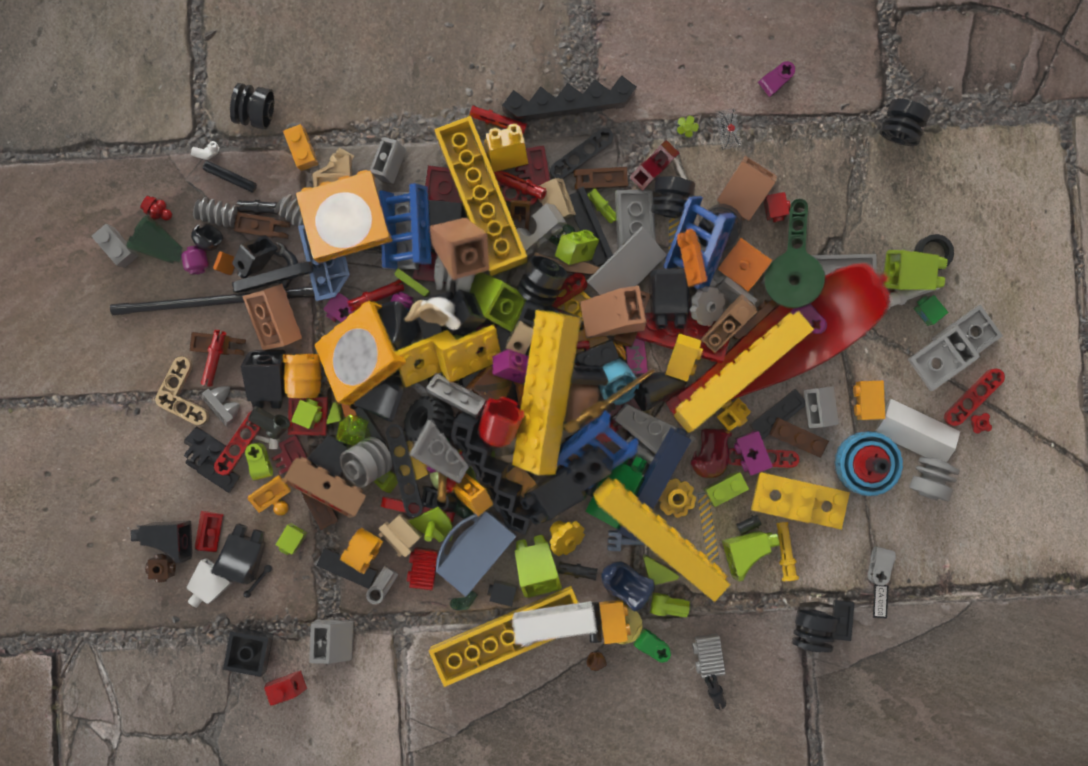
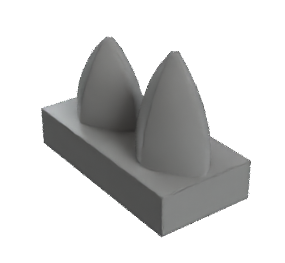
(732, 291)
(215, 398)

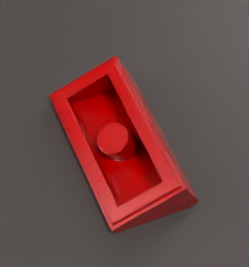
(208, 531)

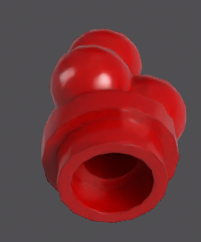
(155, 208)

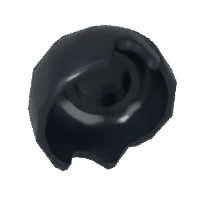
(206, 237)

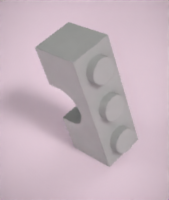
(548, 222)

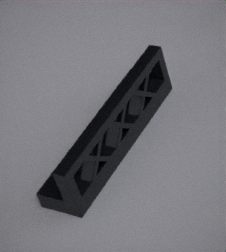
(587, 220)

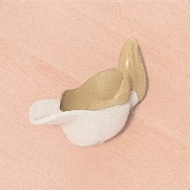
(435, 311)

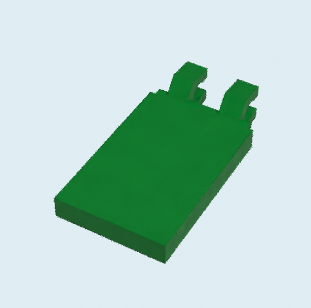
(631, 479)

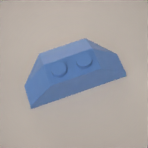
(327, 276)

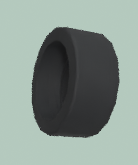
(942, 240)

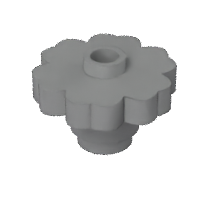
(707, 305)

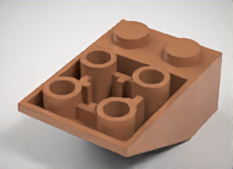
(613, 313)

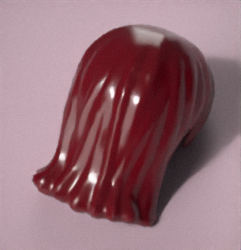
(713, 454)

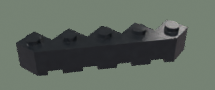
(569, 101)
(491, 473)

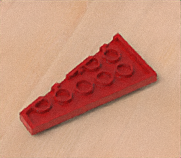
(668, 336)

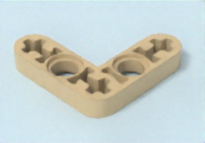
(173, 393)

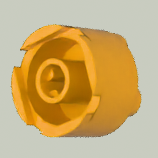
(361, 550)

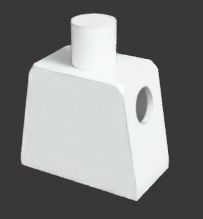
(205, 585)

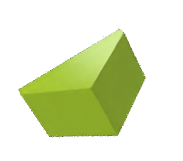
(658, 571)

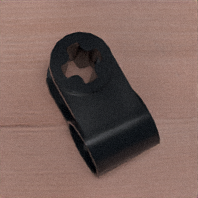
(430, 499)

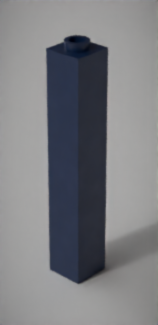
(661, 470)

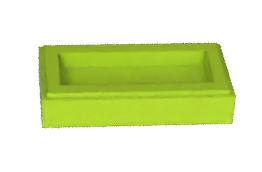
(412, 283)

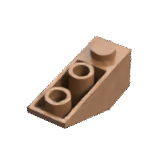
(729, 323)

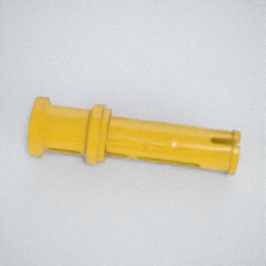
(787, 560)

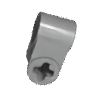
(881, 563)

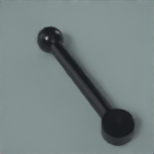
(268, 568)

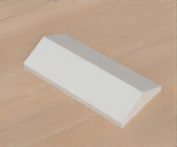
(918, 432)

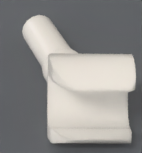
(273, 443)

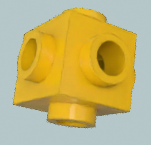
(734, 414)

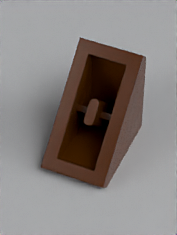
(520, 213)

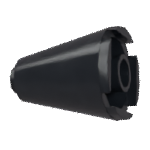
(657, 389)

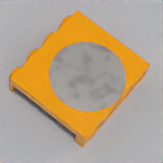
(343, 216)
(357, 354)

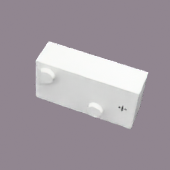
(553, 622)

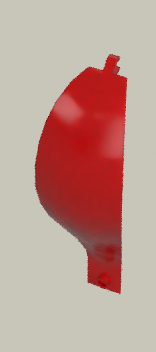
(851, 305)

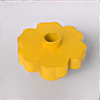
(685, 502)
(565, 537)

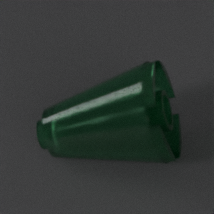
(154, 241)

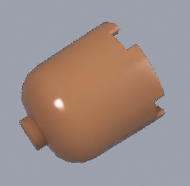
(579, 399)

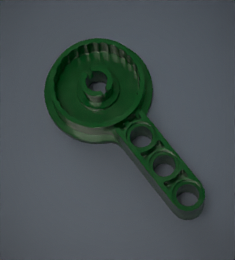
(795, 264)

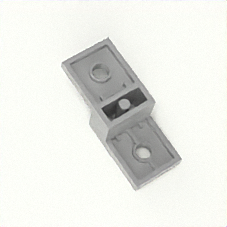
(955, 347)

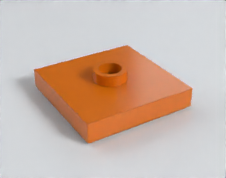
(744, 264)

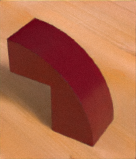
(654, 165)

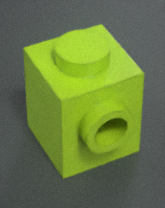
(307, 413)
(291, 539)

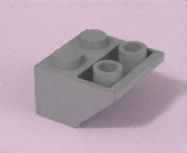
(331, 641)

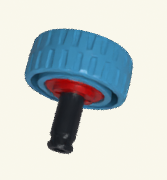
(868, 463)

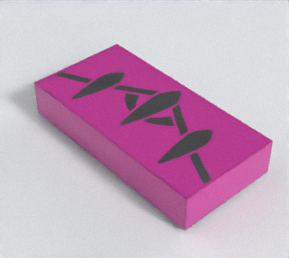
(637, 357)

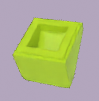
(335, 413)
(387, 481)

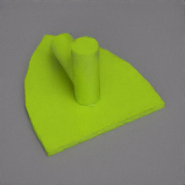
(433, 524)

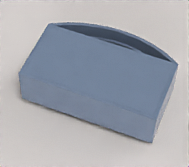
(473, 551)

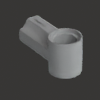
(382, 584)

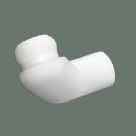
(210, 151)

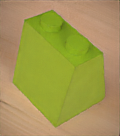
(497, 300)

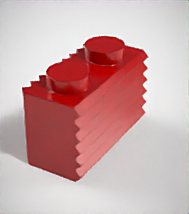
(423, 568)

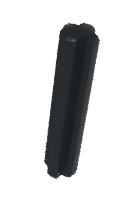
(229, 176)

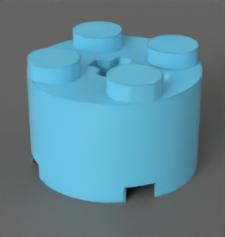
(618, 377)

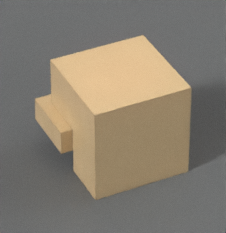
(400, 534)

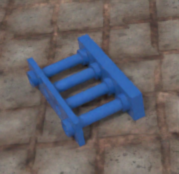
(419, 226)
(716, 240)
(587, 435)

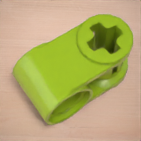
(259, 464)

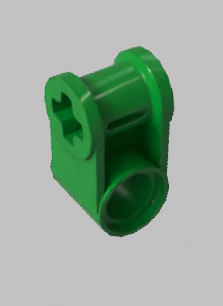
(650, 644)

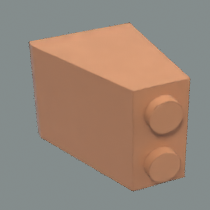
(747, 187)
(460, 247)

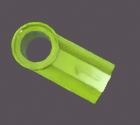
(665, 605)

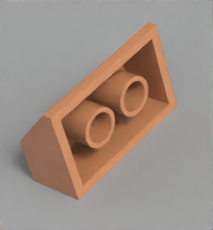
(272, 317)

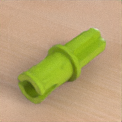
(602, 205)

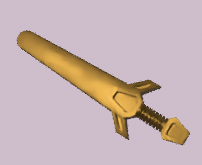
(596, 409)

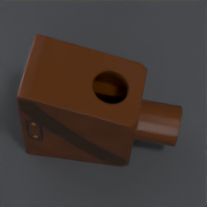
(489, 385)

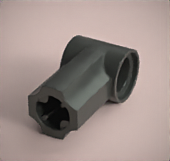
(273, 425)

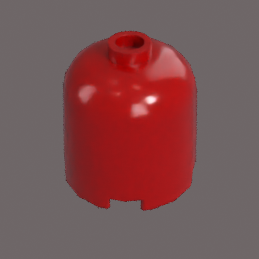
(500, 421)

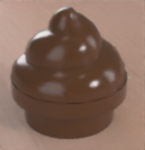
(596, 661)

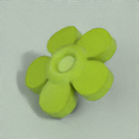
(687, 126)

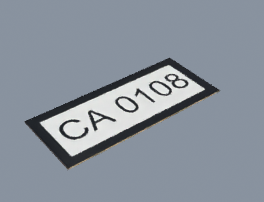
(880, 603)

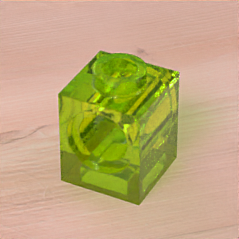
(351, 430)

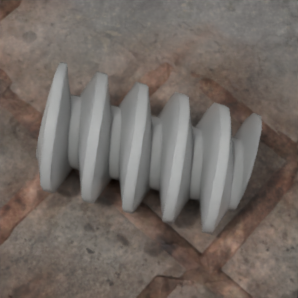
(289, 210)
(215, 213)

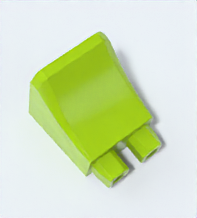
(913, 270)
(746, 550)
(536, 568)

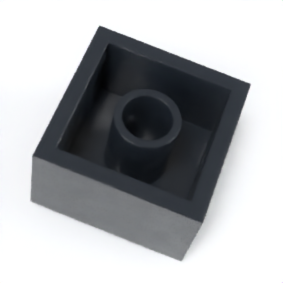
(248, 651)

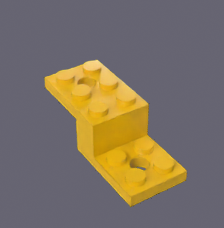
(449, 356)
(800, 500)

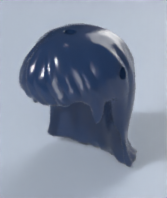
(627, 584)

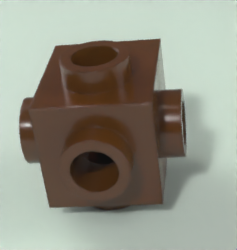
(166, 565)

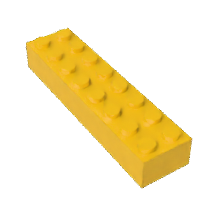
(480, 193)
(739, 375)
(546, 392)
(661, 538)
(489, 642)

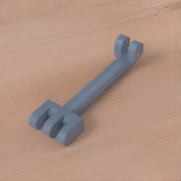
(619, 540)

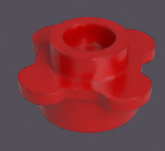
(977, 428)

